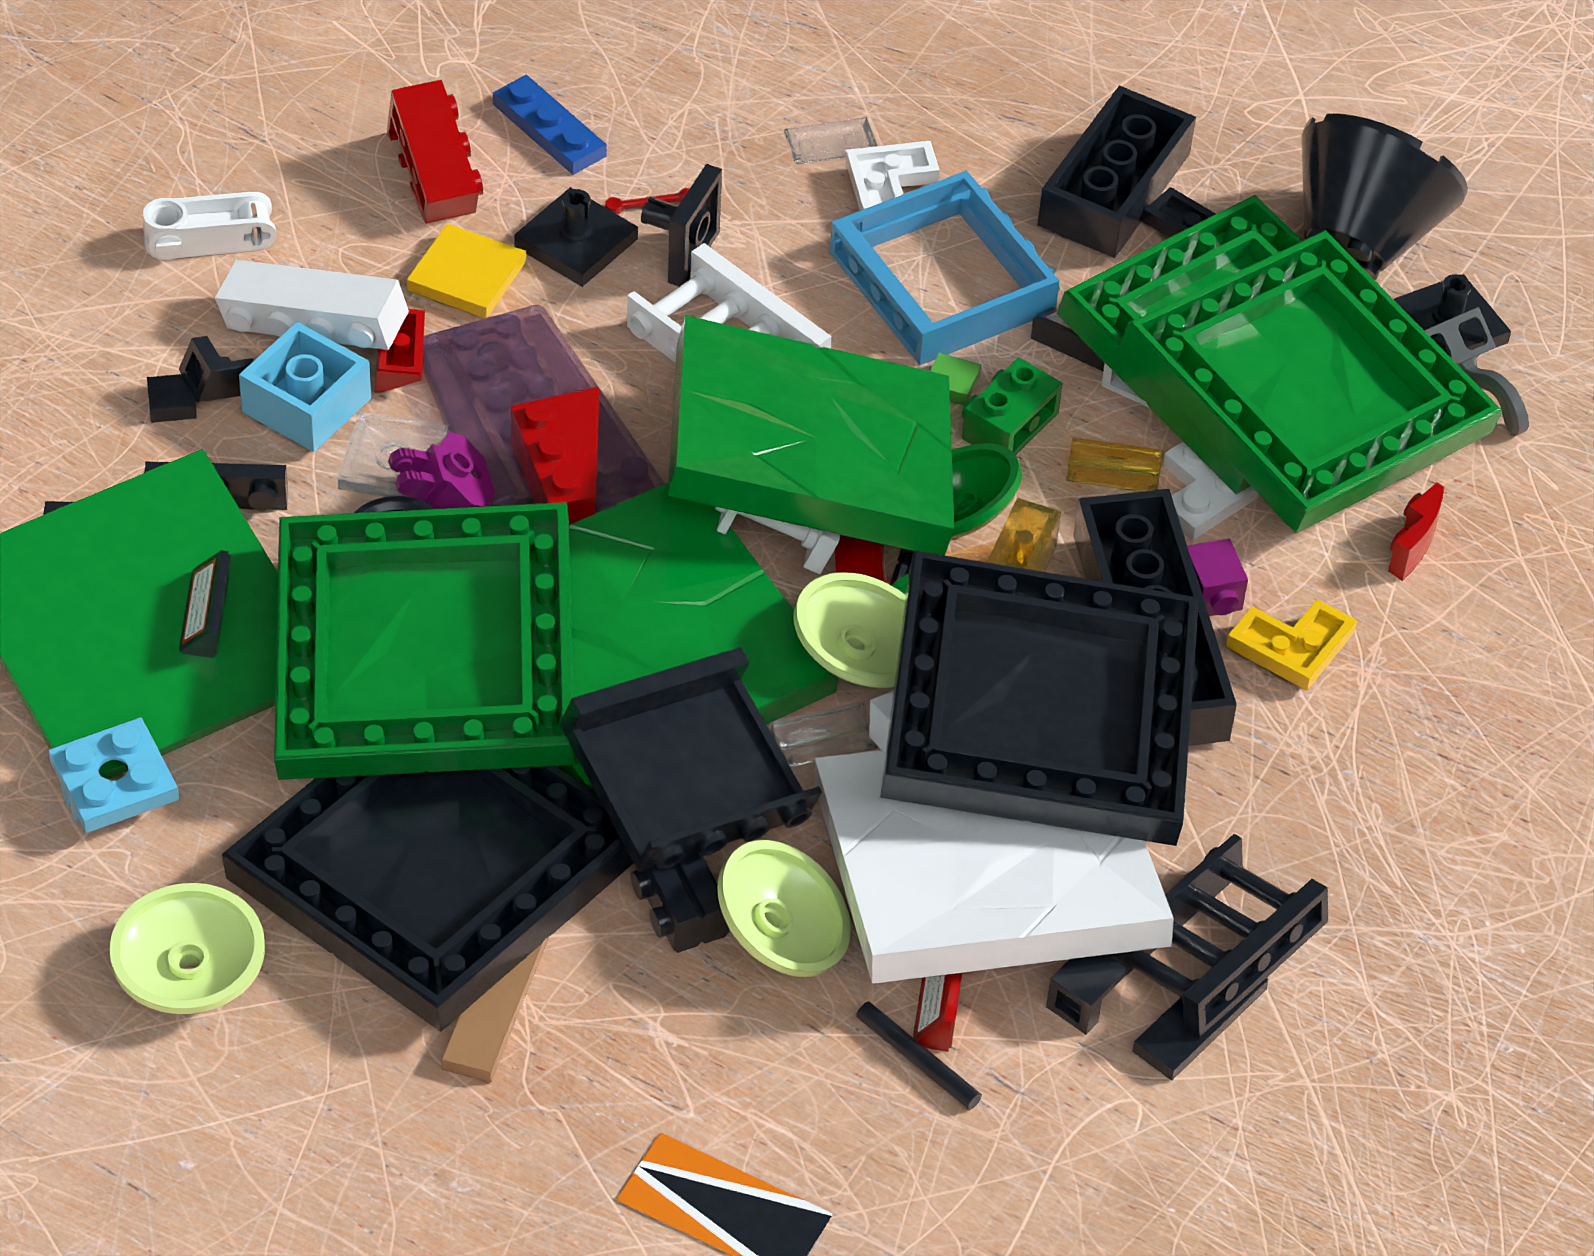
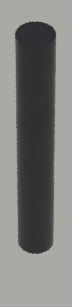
(919, 1055)

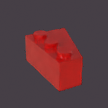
(434, 151)
(559, 449)

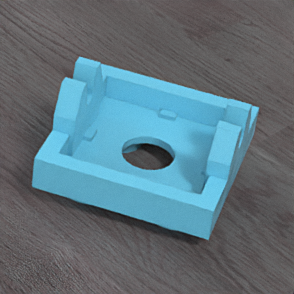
(103, 802)

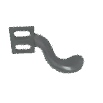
(1509, 399)

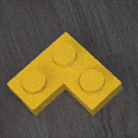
(1296, 651)

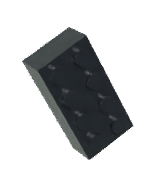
(1116, 171)

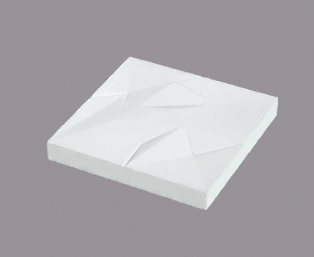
(979, 890)

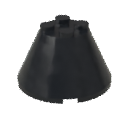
(1373, 188)

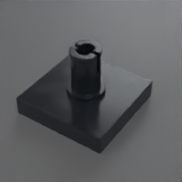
(690, 223)
(576, 236)
(1448, 300)

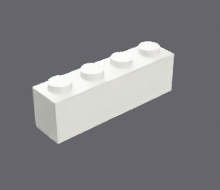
(335, 304)

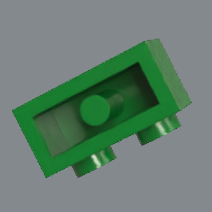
(1012, 407)

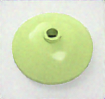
(852, 627)
(784, 908)
(184, 929)

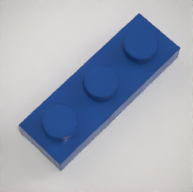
(549, 124)

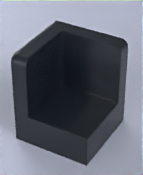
(208, 373)
(1079, 988)

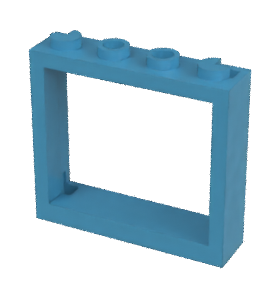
(859, 232)

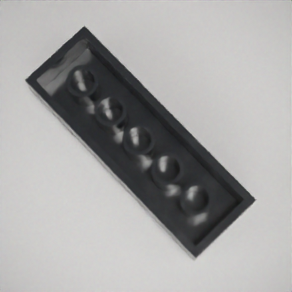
(1141, 544)

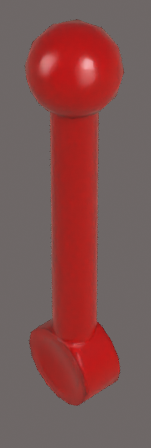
(616, 205)

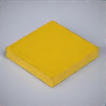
(466, 270)

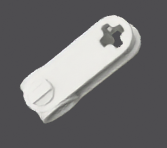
(207, 225)

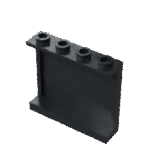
(685, 761)

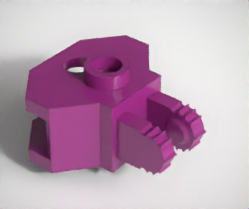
(443, 474)

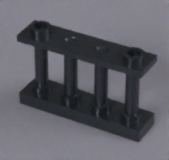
(1246, 966)

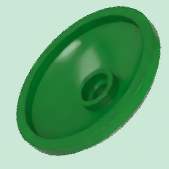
(982, 485)

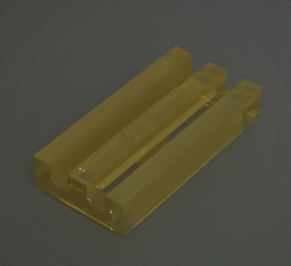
(1115, 459)

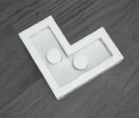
(882, 170)
(1206, 497)

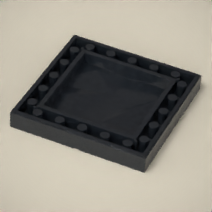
(1042, 698)
(432, 874)

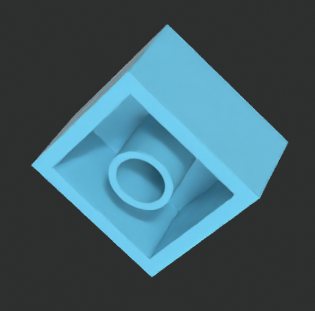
(305, 386)

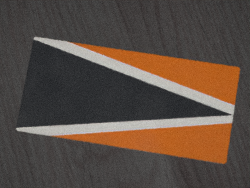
(721, 1203)

